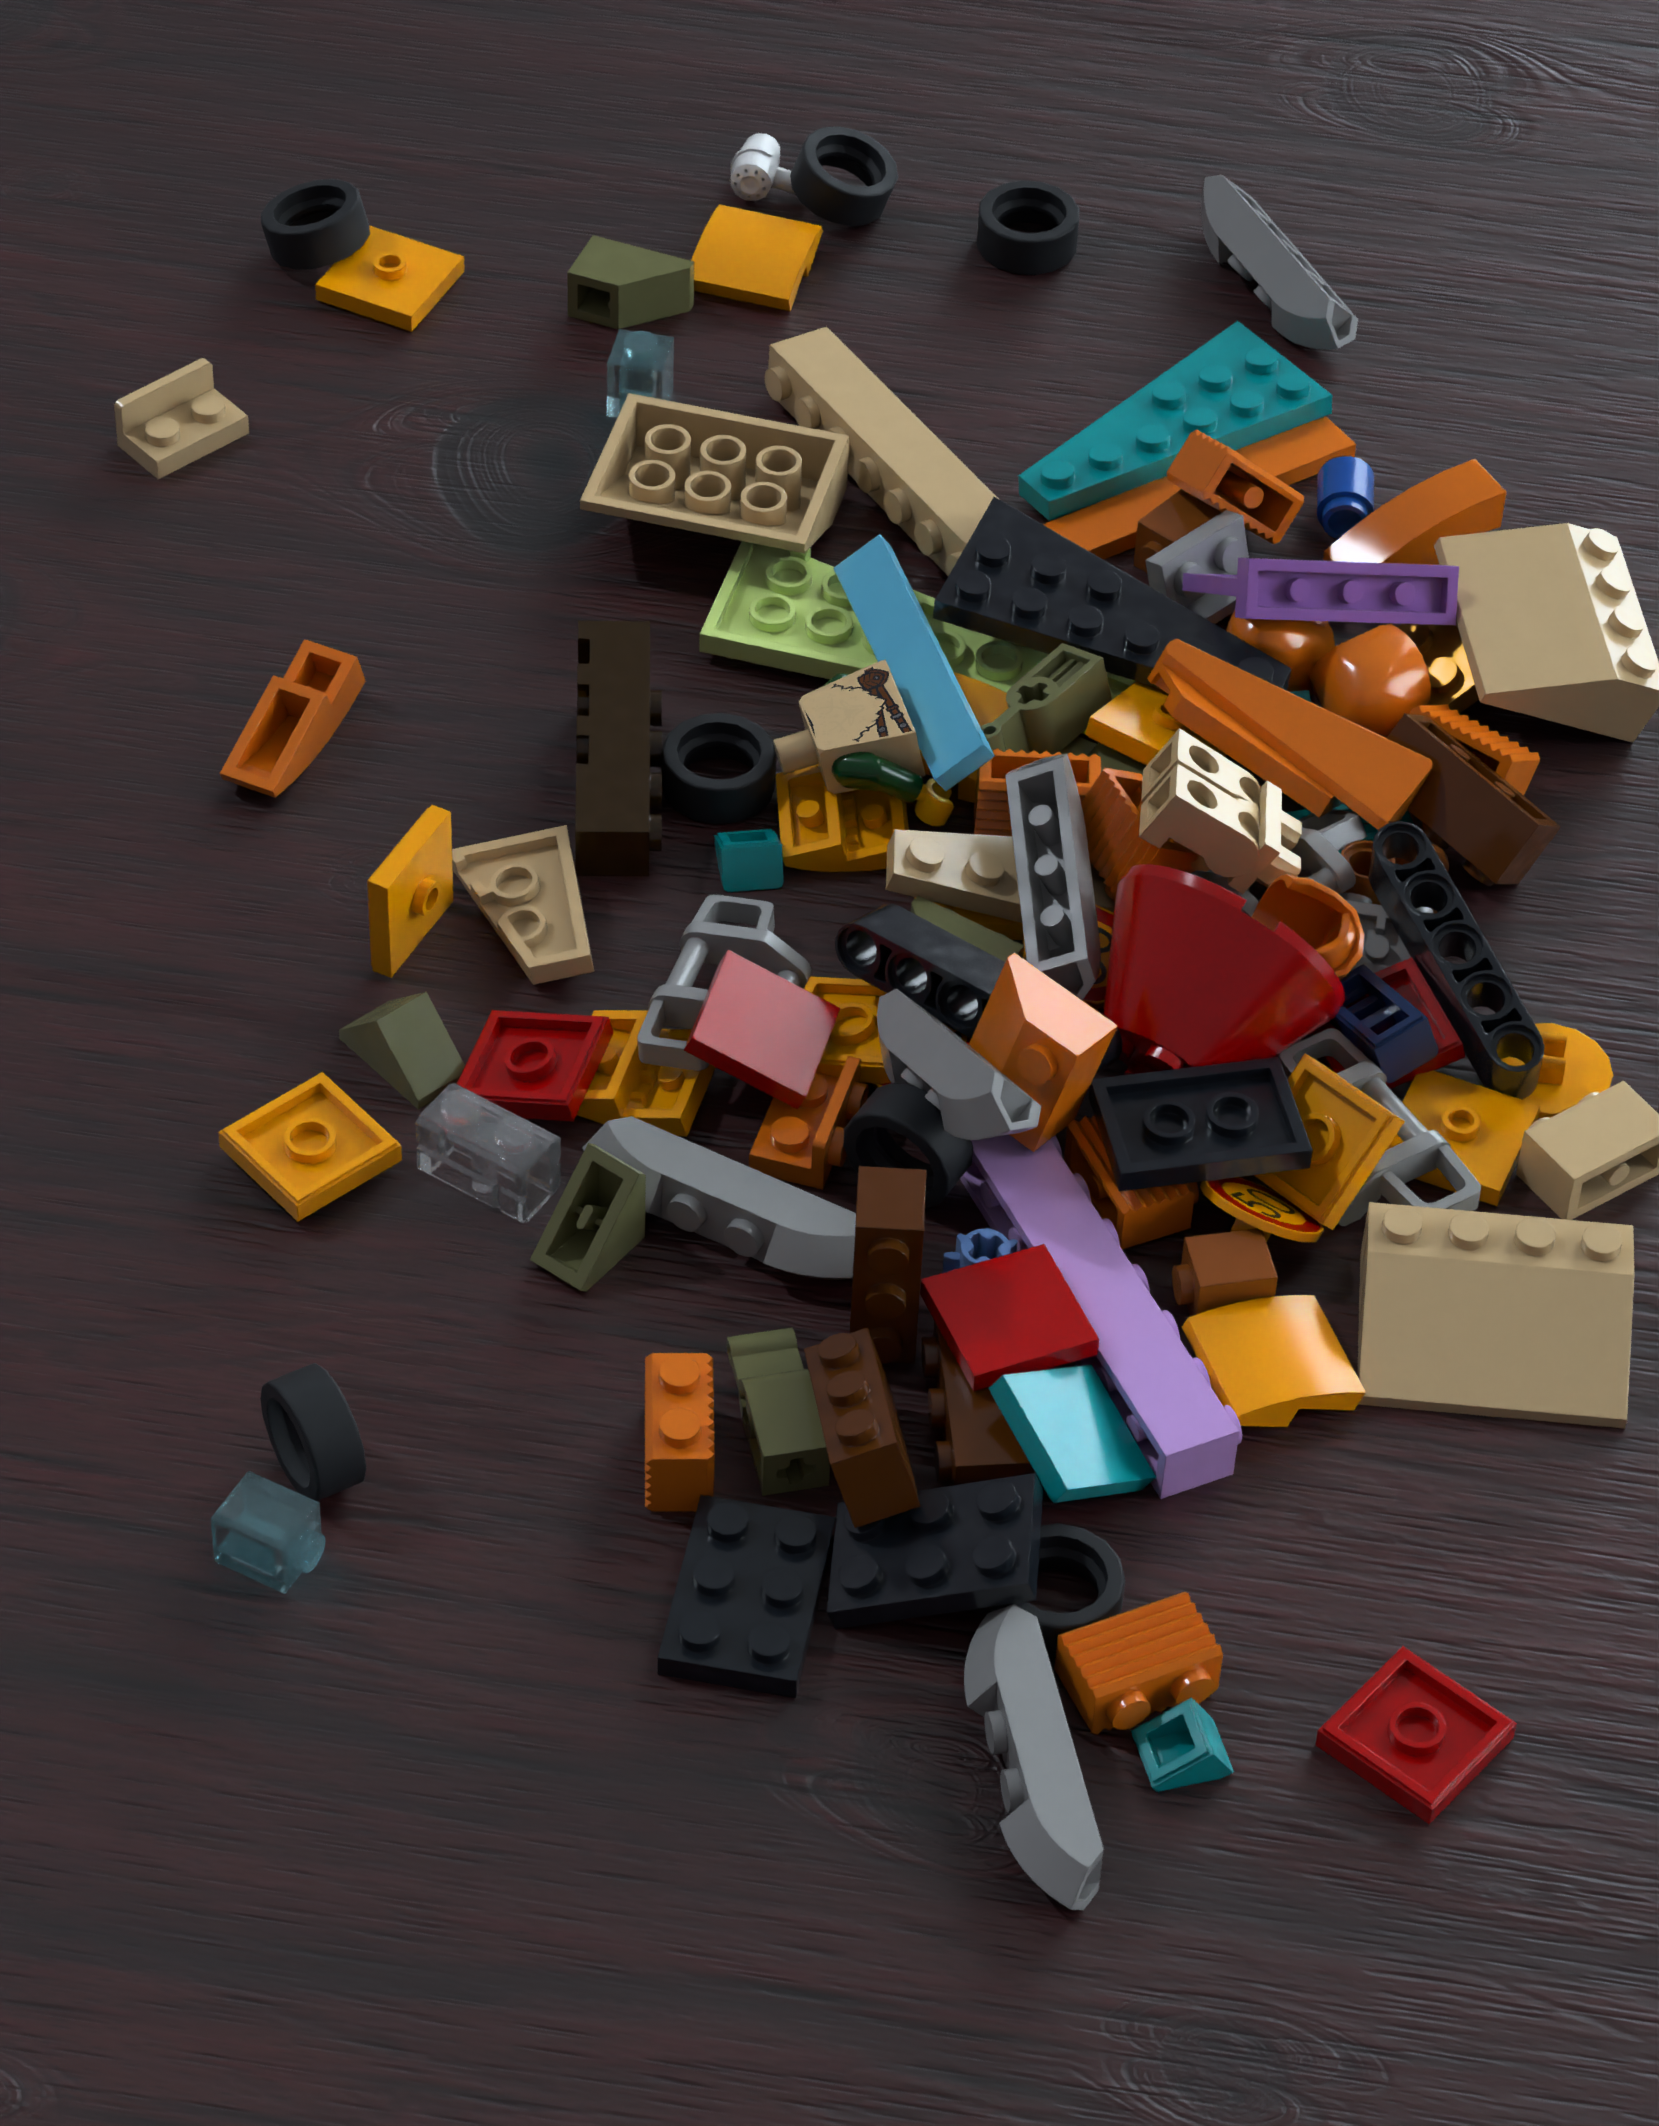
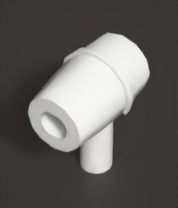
(757, 169)

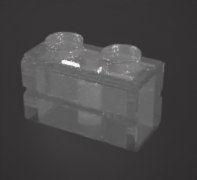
(488, 1152)

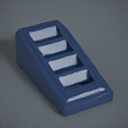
(1384, 1025)

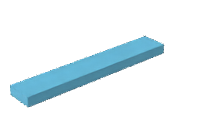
(903, 637)

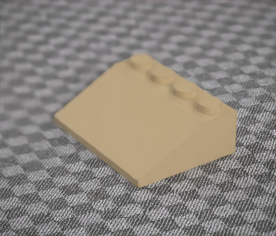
(720, 474)
(1555, 627)
(1496, 1314)

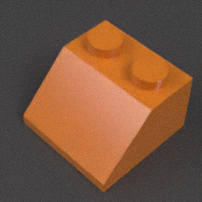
(1042, 1043)

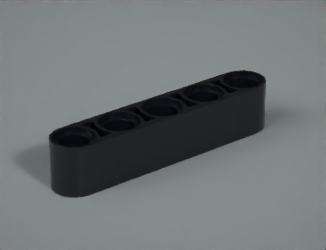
(1455, 934)
(929, 966)

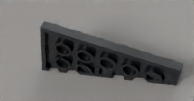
(1048, 591)

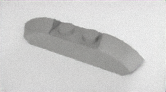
(1299, 298)
(1054, 873)
(960, 1082)
(734, 1202)
(1043, 1785)

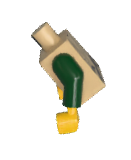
(864, 742)

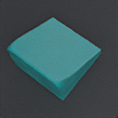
(749, 860)
(1182, 1748)

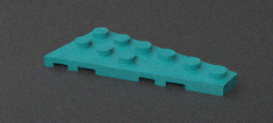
(1226, 389)

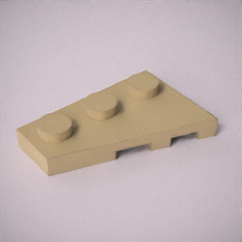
(531, 900)

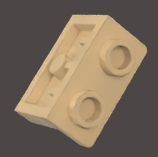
(177, 420)

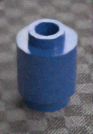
(1344, 494)

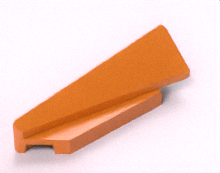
(1289, 740)

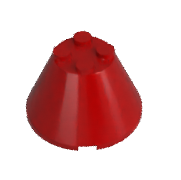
(1203, 979)

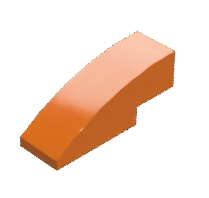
(1410, 524)
(294, 719)

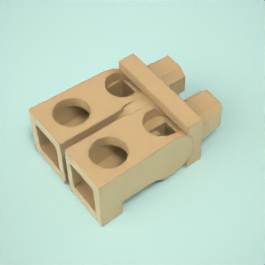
(1218, 813)

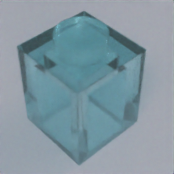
(640, 366)
(267, 1532)

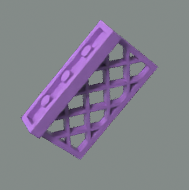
(1336, 591)

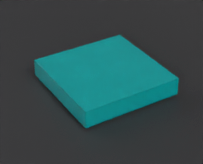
(1072, 1433)

